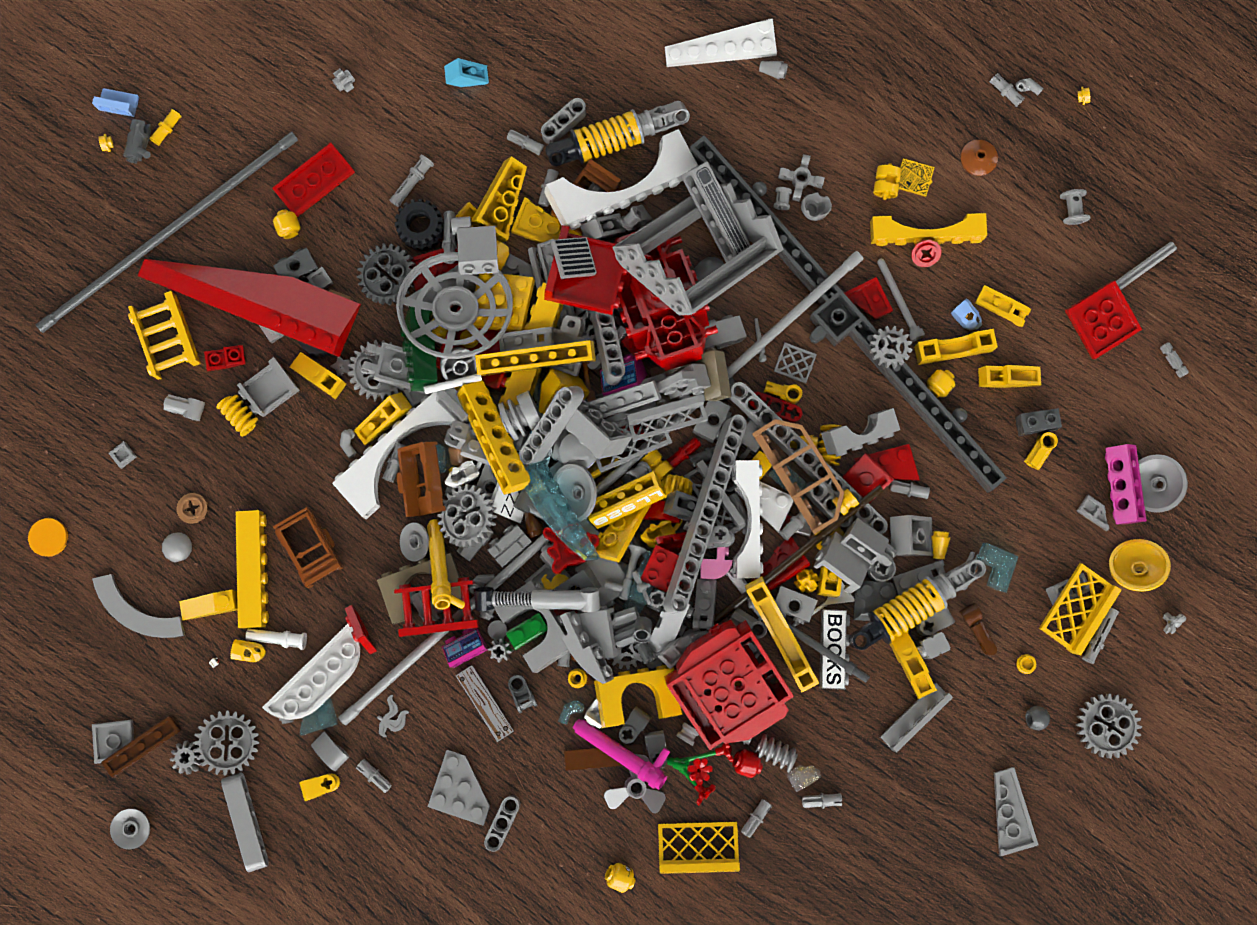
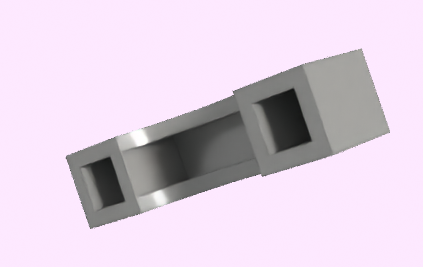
(879, 425)

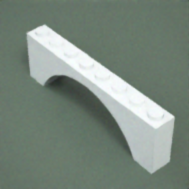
(577, 205)
(361, 480)

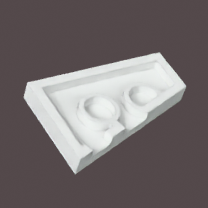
(775, 505)

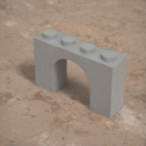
(553, 645)

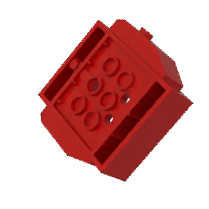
(716, 664)

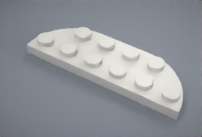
(317, 678)

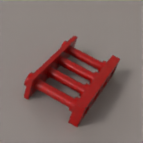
(429, 625)

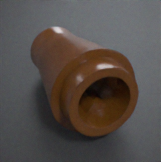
(533, 526)

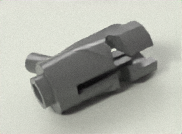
(137, 141)

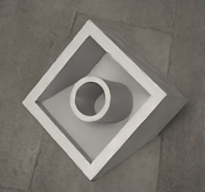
(911, 535)

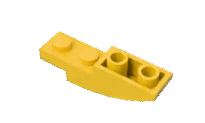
(913, 665)

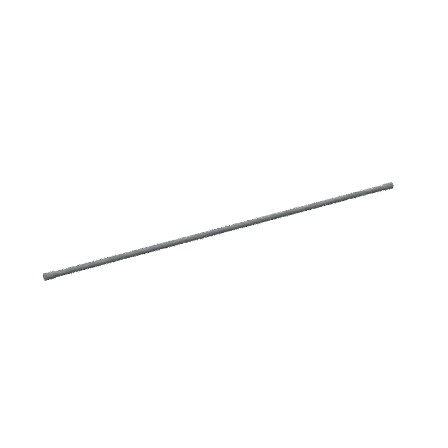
(350, 713)

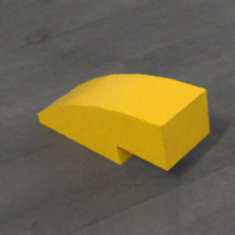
(1009, 376)

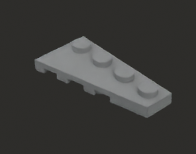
(1012, 816)

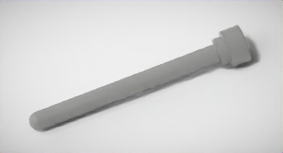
(916, 332)

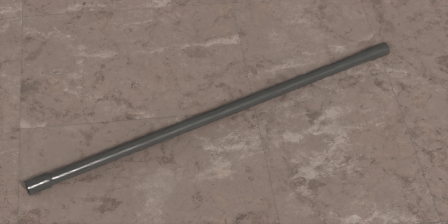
(51, 319)

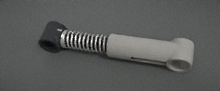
(584, 599)

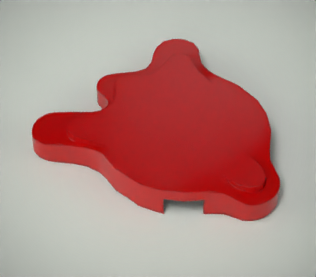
(561, 553)

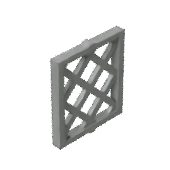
(799, 350)

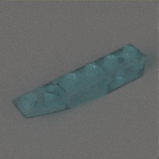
(557, 512)

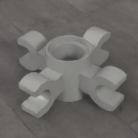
(815, 181)

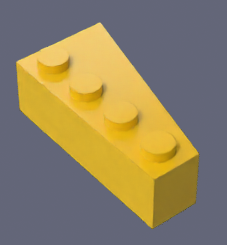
(501, 199)

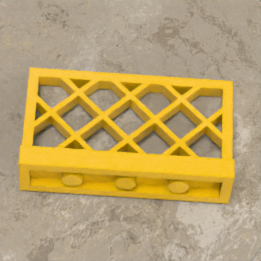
(1094, 615)
(704, 864)

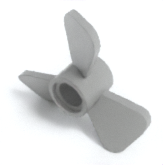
(653, 798)

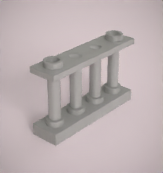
(628, 398)

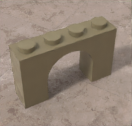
(717, 374)
(390, 582)

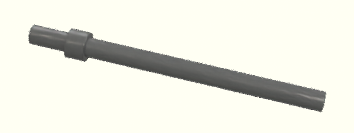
(849, 667)

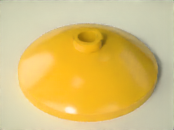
(1139, 556)

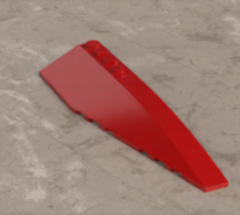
(264, 299)

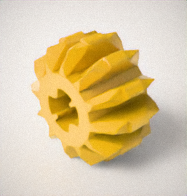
(674, 482)

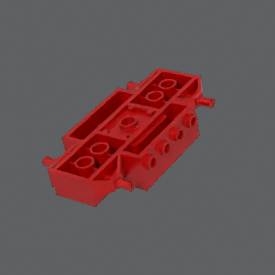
(666, 336)

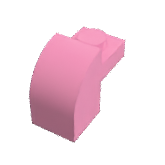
(716, 567)

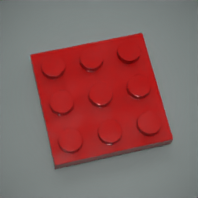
(1103, 319)

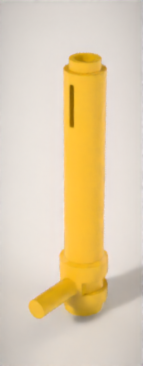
(440, 585)

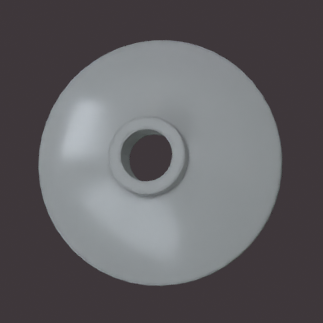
(414, 542)
(121, 832)

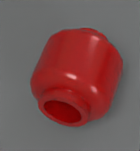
(747, 763)

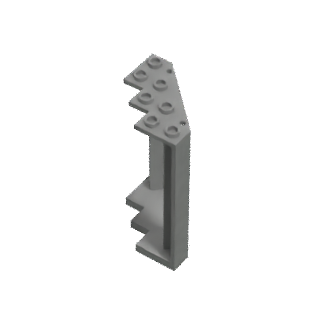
(758, 229)

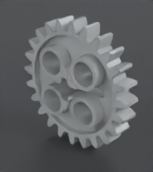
(381, 390)
(467, 516)
(1100, 741)
(244, 743)

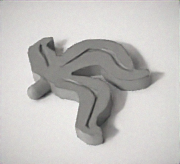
(393, 725)

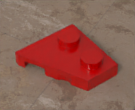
(671, 542)

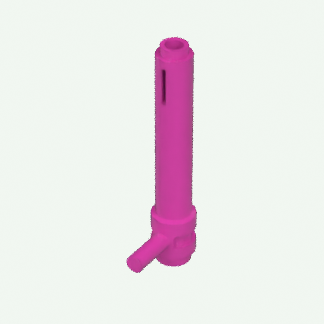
(645, 770)

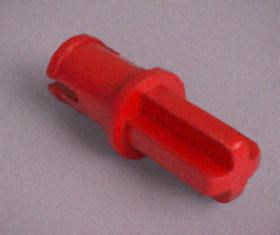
(684, 452)

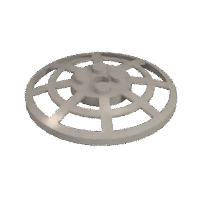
(445, 300)

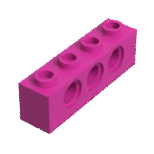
(1133, 491)

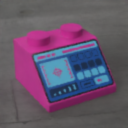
(633, 376)
(464, 648)

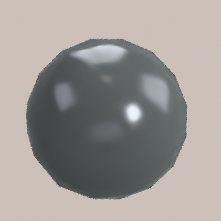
(1037, 718)

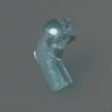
(569, 709)

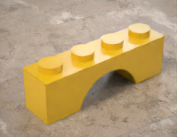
(940, 350)

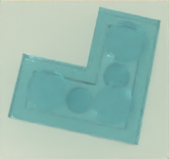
(1002, 566)

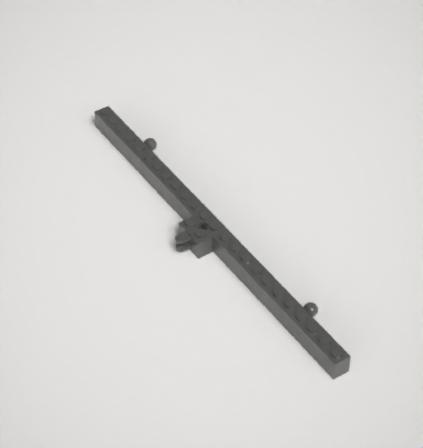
(853, 323)

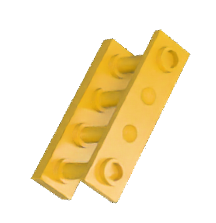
(177, 321)

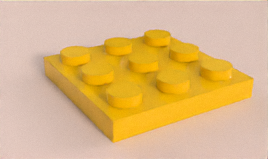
(521, 291)

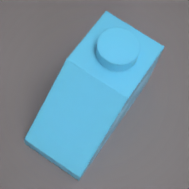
(465, 73)

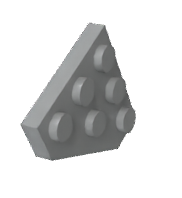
(459, 790)

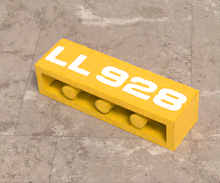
(627, 499)

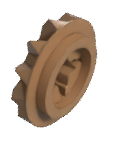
(185, 504)

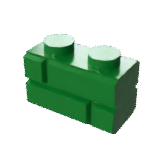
(527, 631)

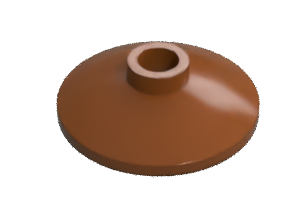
(976, 165)

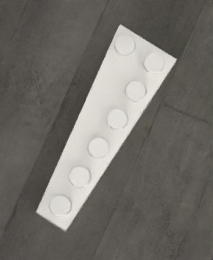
(740, 43)

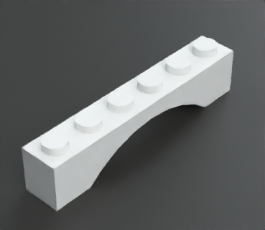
(747, 560)

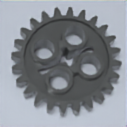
(375, 288)

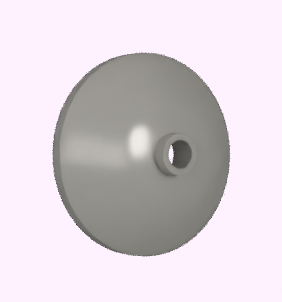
(1174, 479)
(578, 488)

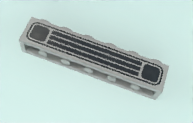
(716, 211)

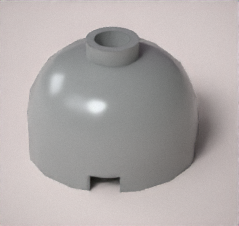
(458, 368)

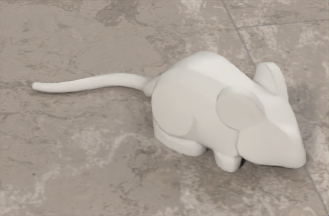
(464, 474)

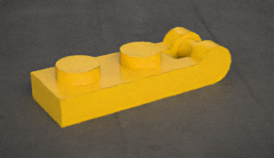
(1002, 305)

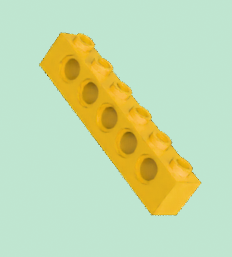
(479, 406)

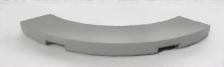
(130, 616)
(673, 651)

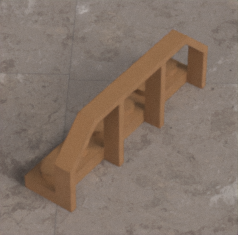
(783, 473)

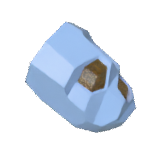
(967, 315)

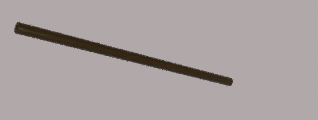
(801, 551)

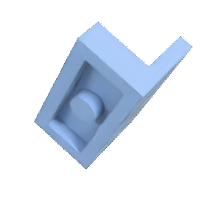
(116, 102)

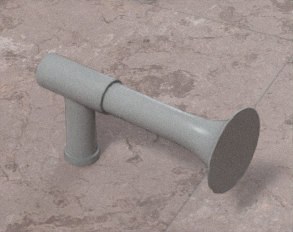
(624, 589)

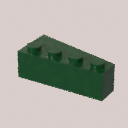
(421, 365)

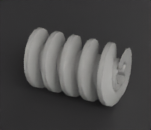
(775, 752)

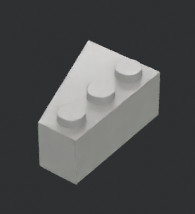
(669, 627)

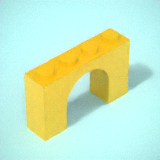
(610, 694)

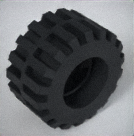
(413, 211)

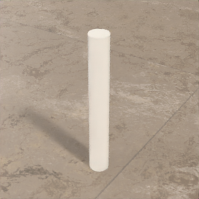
(452, 383)

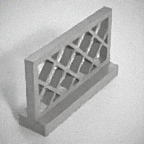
(620, 419)

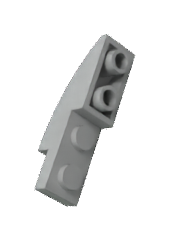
(588, 656)

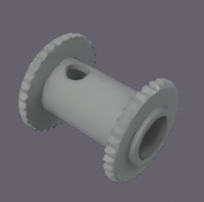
(1075, 206)

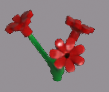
(699, 769)

